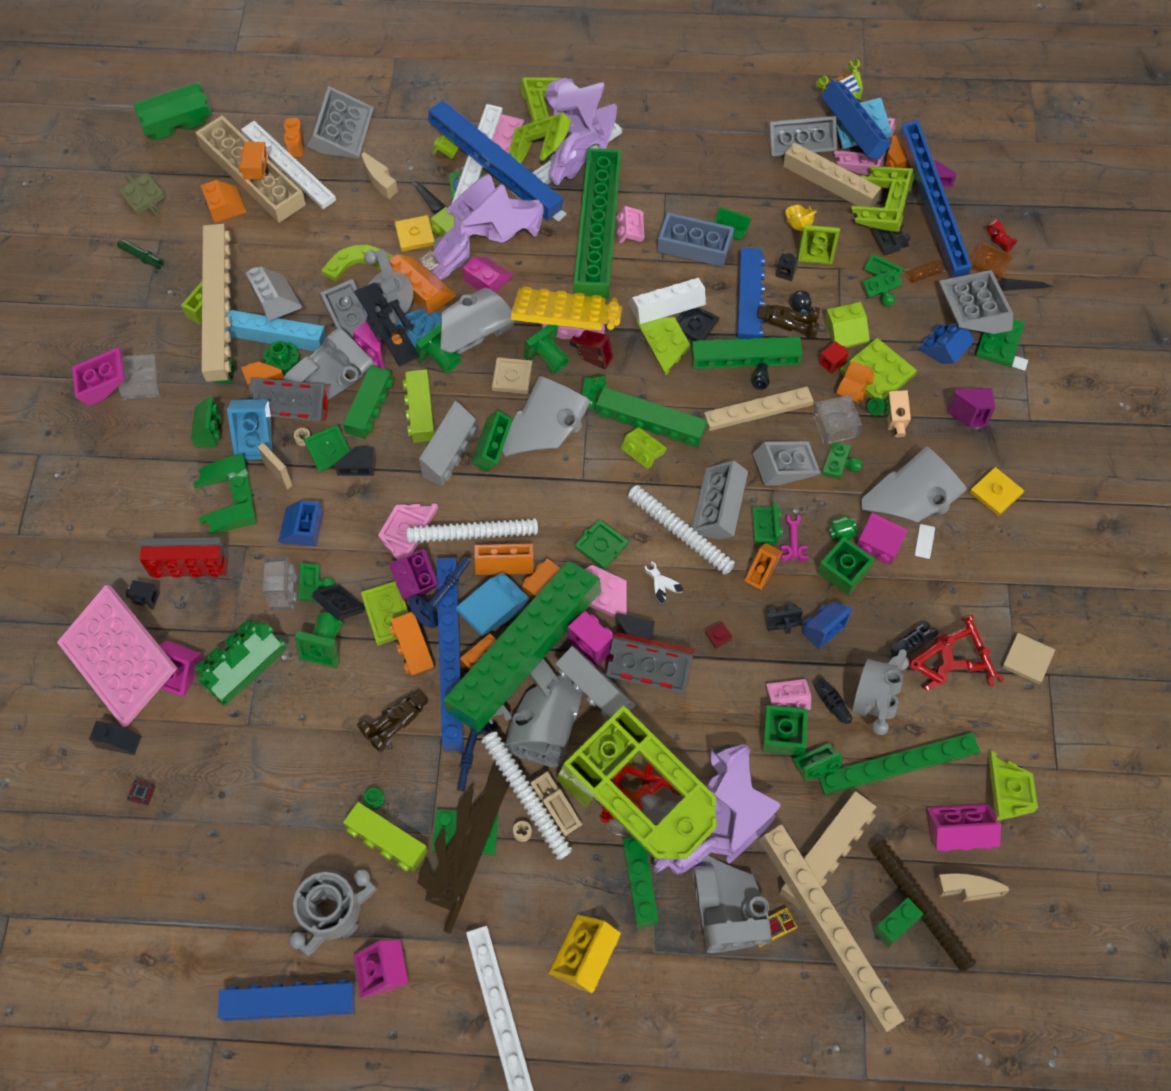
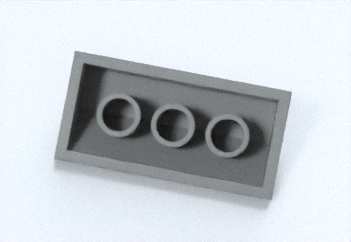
(812, 133)
(272, 292)
(448, 445)
(720, 500)
(593, 682)

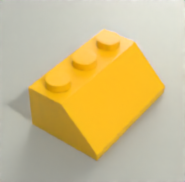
(585, 953)

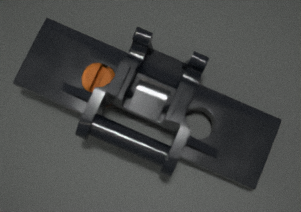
(383, 328)

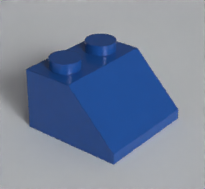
(826, 624)

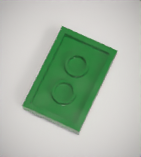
(1001, 347)
(447, 820)

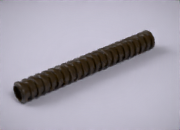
(930, 915)

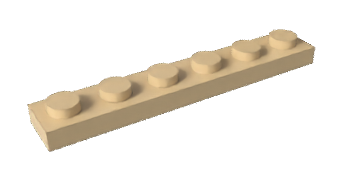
(758, 408)

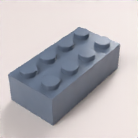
(695, 239)

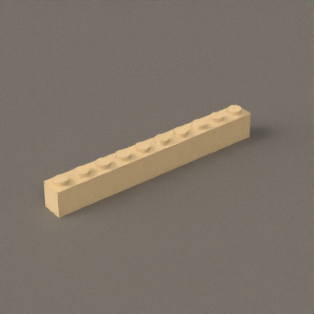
(215, 303)
(831, 930)

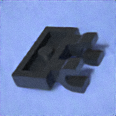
(889, 242)

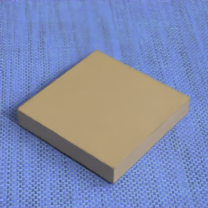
(512, 375)
(275, 466)
(1028, 658)

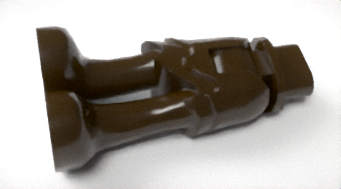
(783, 317)
(399, 714)

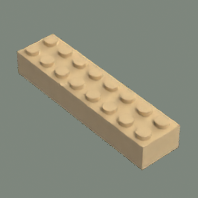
(274, 193)

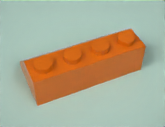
(427, 289)

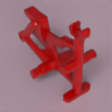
(944, 644)
(646, 788)

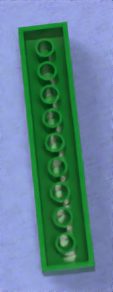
(597, 222)
(522, 646)

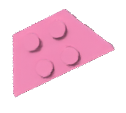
(394, 530)
(613, 593)

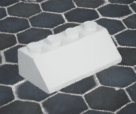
(668, 301)

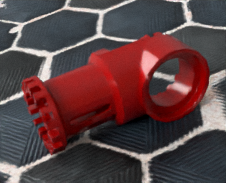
(1000, 236)

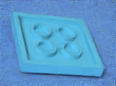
(877, 112)

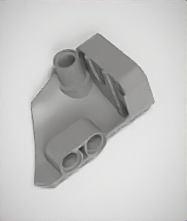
(546, 418)
(916, 489)
(544, 724)
(727, 909)

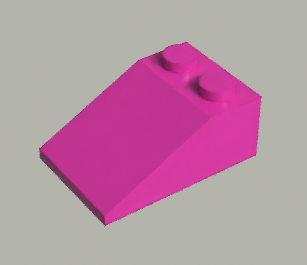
(98, 377)

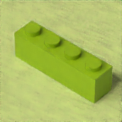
(420, 406)
(385, 837)

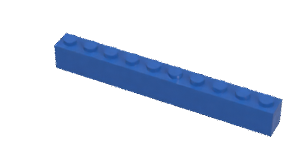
(494, 158)
(935, 200)
(449, 655)

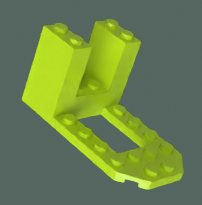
(606, 753)

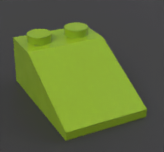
(818, 244)

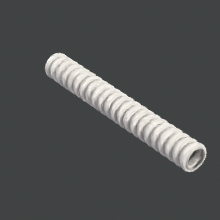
(681, 529)
(472, 530)
(526, 795)

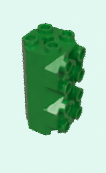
(179, 107)
(240, 662)

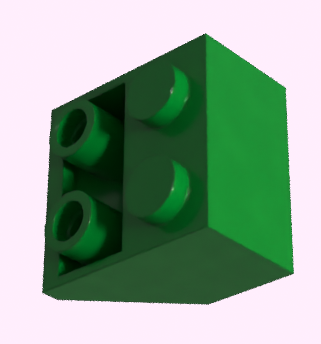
(206, 424)

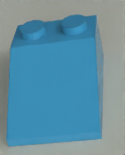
(422, 322)
(250, 426)
(493, 604)

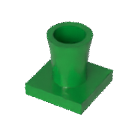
(544, 345)
(430, 346)
(320, 645)

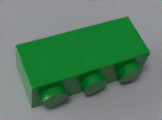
(492, 441)

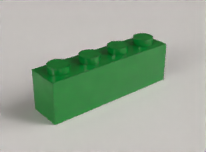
(368, 402)
(640, 884)

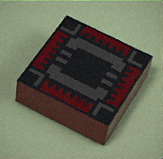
(141, 792)

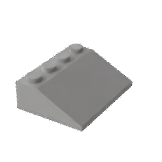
(340, 125)
(978, 302)

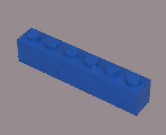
(856, 120)
(750, 293)
(286, 1002)

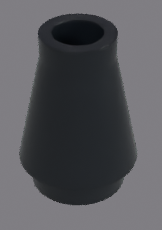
(761, 377)

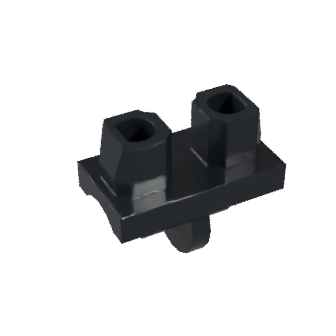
(785, 619)

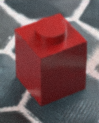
(833, 357)

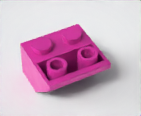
(369, 344)

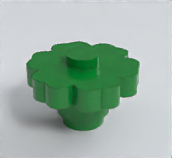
(281, 356)

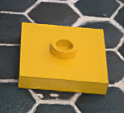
(414, 233)
(996, 491)

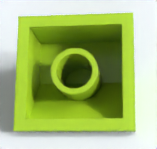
(847, 325)

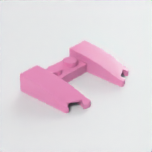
(858, 161)

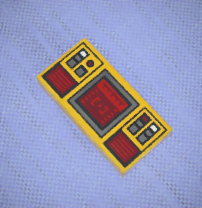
(780, 924)

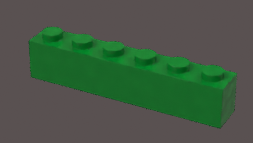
(746, 352)
(651, 417)

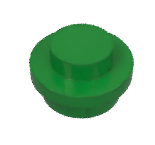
(876, 406)
(373, 798)

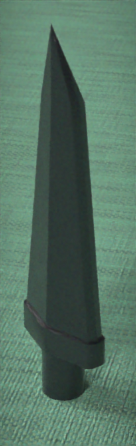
(432, 201)
(1015, 284)

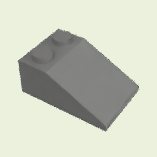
(341, 309)
(785, 462)

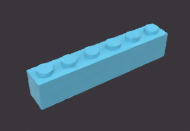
(259, 329)

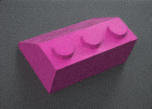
(963, 827)

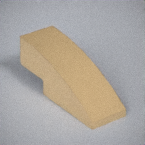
(379, 176)
(555, 803)
(969, 887)

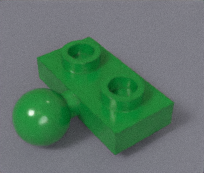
(878, 266)
(882, 285)
(592, 386)
(839, 459)
(309, 582)

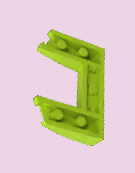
(533, 91)
(552, 128)
(888, 218)

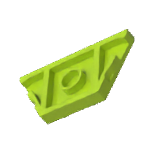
(665, 341)
(1012, 789)

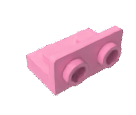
(630, 224)
(790, 694)

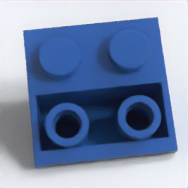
(947, 343)
(301, 524)

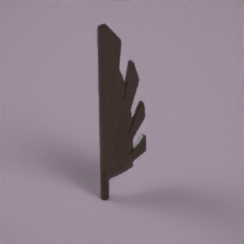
(465, 849)

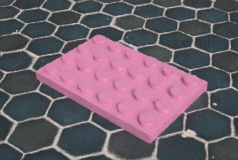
(116, 655)

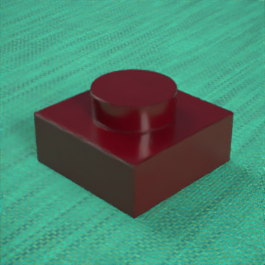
(718, 635)

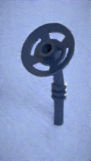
(422, 611)
(466, 761)

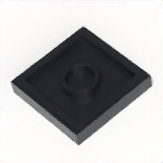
(697, 323)
(338, 602)

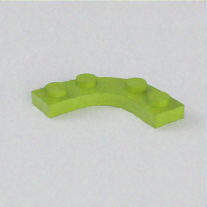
(347, 257)

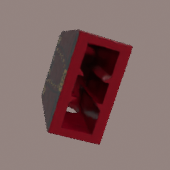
(594, 348)

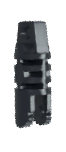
(914, 639)
(833, 701)

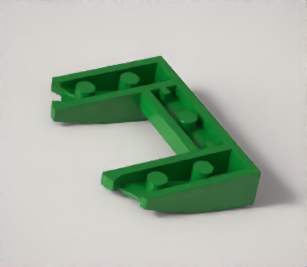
(243, 511)

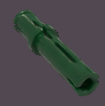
(145, 256)

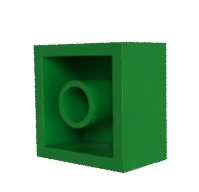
(846, 566)
(785, 730)

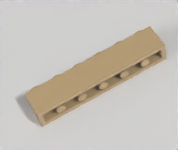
(831, 176)
(836, 841)

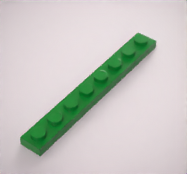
(898, 764)

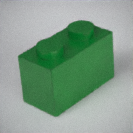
(898, 922)

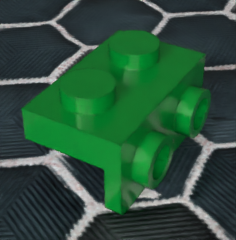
(733, 219)
(766, 524)
(818, 762)

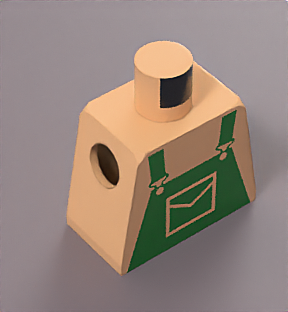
(897, 412)

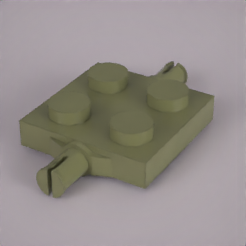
(142, 193)

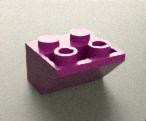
(972, 406)
(414, 575)

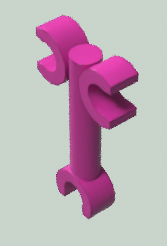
(794, 552)

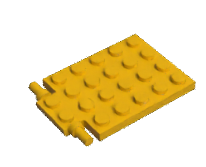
(565, 309)

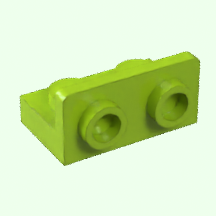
(445, 146)
(642, 447)

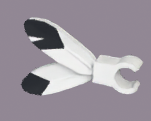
(662, 582)

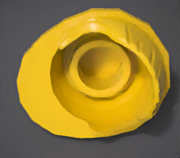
(799, 216)

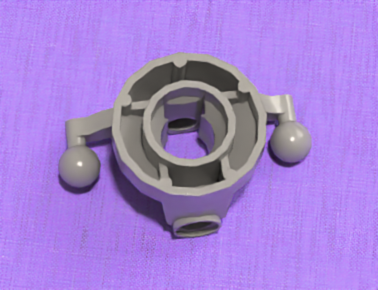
(392, 283)
(878, 690)
(340, 923)

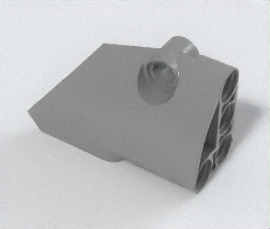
(469, 325)
(331, 362)

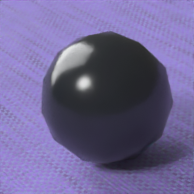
(801, 301)

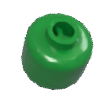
(843, 527)

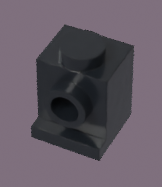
(789, 262)
(143, 593)

